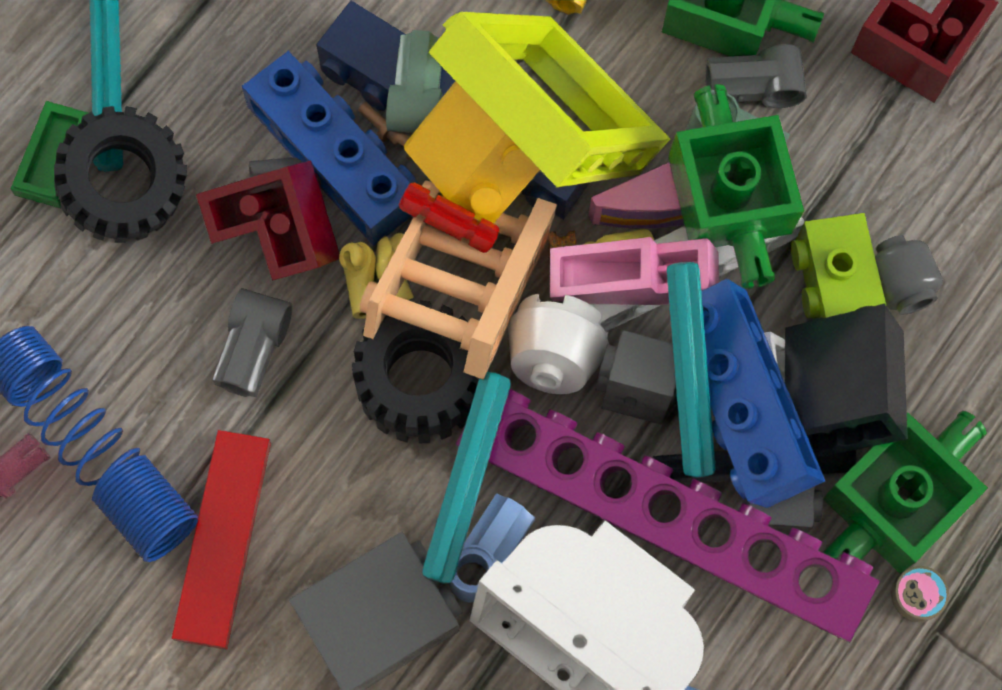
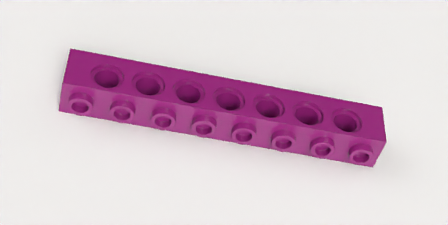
(835, 612)

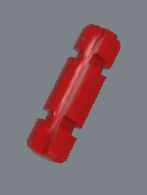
(449, 217)

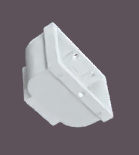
(592, 611)

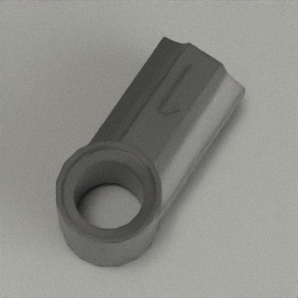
(770, 76)
(255, 328)

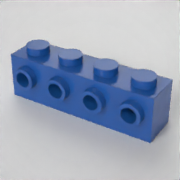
(322, 130)
(752, 403)

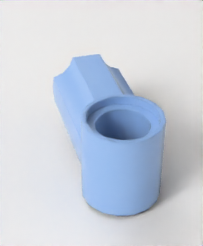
(492, 539)

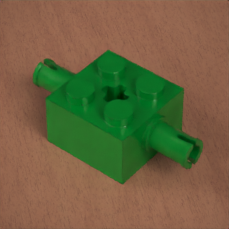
(737, 25)
(762, 191)
(937, 485)

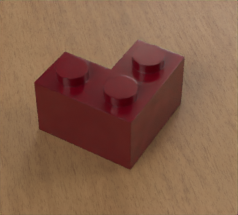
(921, 46)
(284, 211)

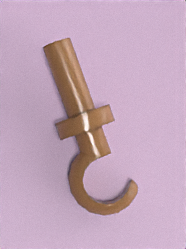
(380, 123)

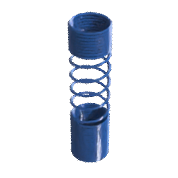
(127, 493)

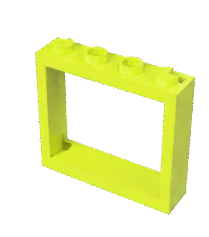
(481, 58)

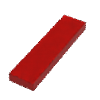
(221, 540)

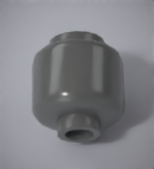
(907, 274)

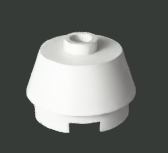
(556, 343)

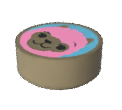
(920, 594)

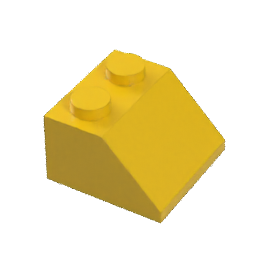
(470, 156)

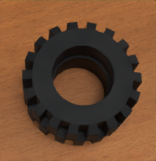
(128, 133)
(404, 412)

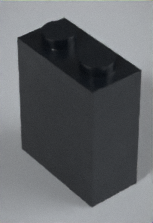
(848, 379)

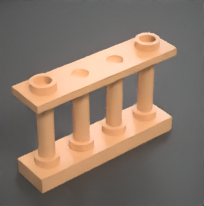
(495, 301)

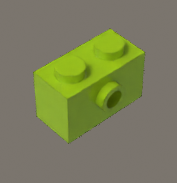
(837, 266)

